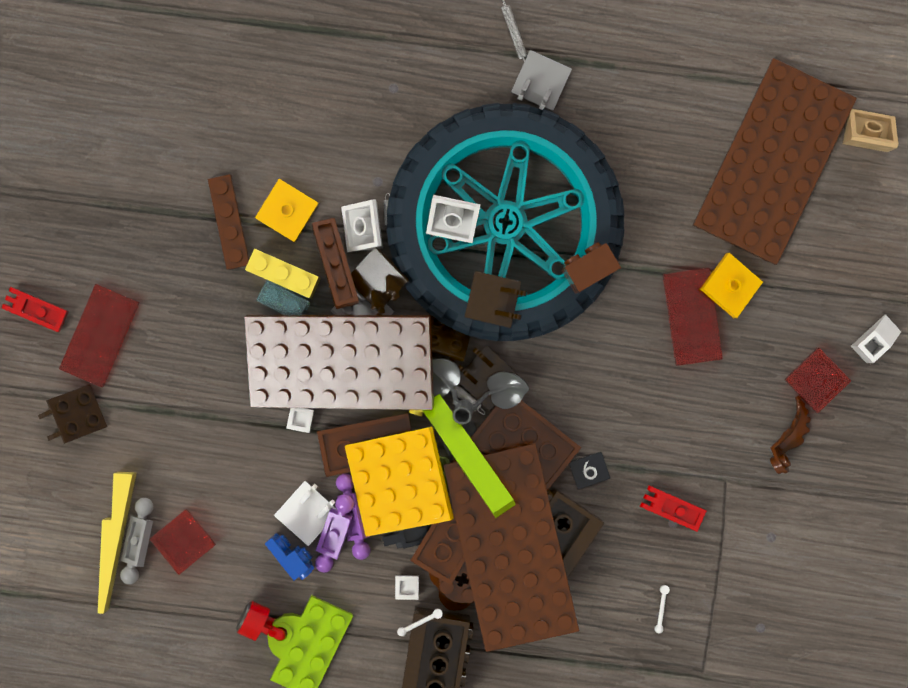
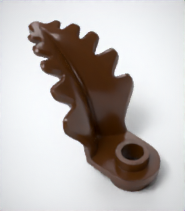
(790, 438)

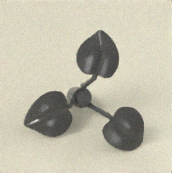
(505, 391)

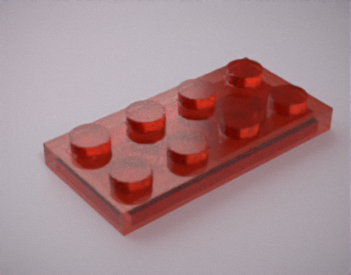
(691, 317)
(99, 335)

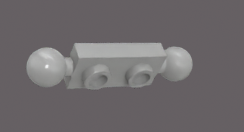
(136, 541)

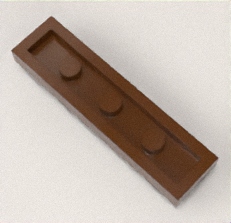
(228, 221)
(335, 263)

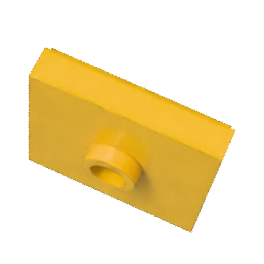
(286, 210)
(731, 285)

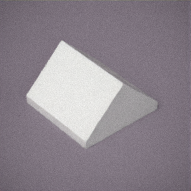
(452, 219)
(362, 226)

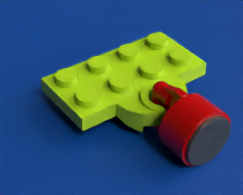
(299, 641)

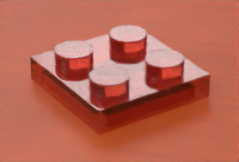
(817, 380)
(182, 541)

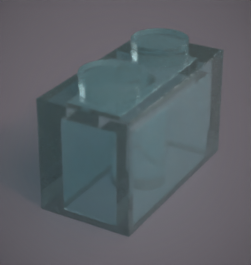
(282, 300)

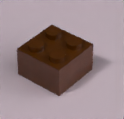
(591, 267)

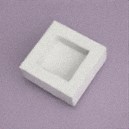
(300, 419)
(407, 587)

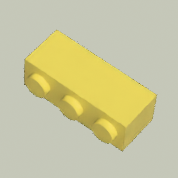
(282, 273)

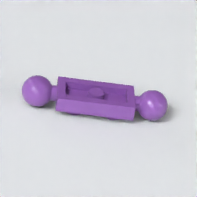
(356, 530)
(334, 533)

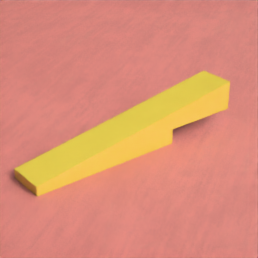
(112, 536)

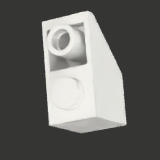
(876, 340)

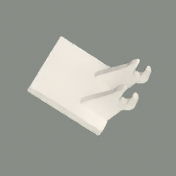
(305, 512)

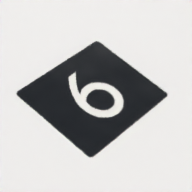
(589, 470)

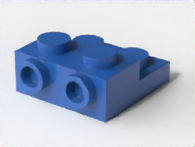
(295, 562)

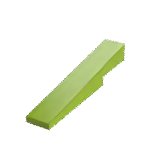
(469, 458)

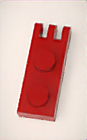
(36, 310)
(674, 509)

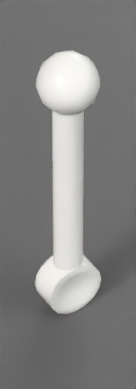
(664, 590)
(436, 614)

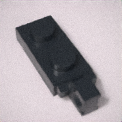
(407, 537)

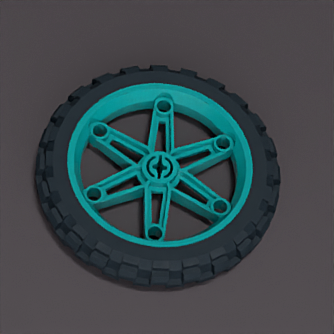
(485, 129)

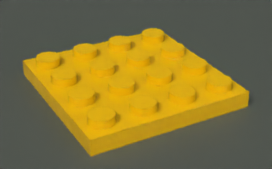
(399, 482)

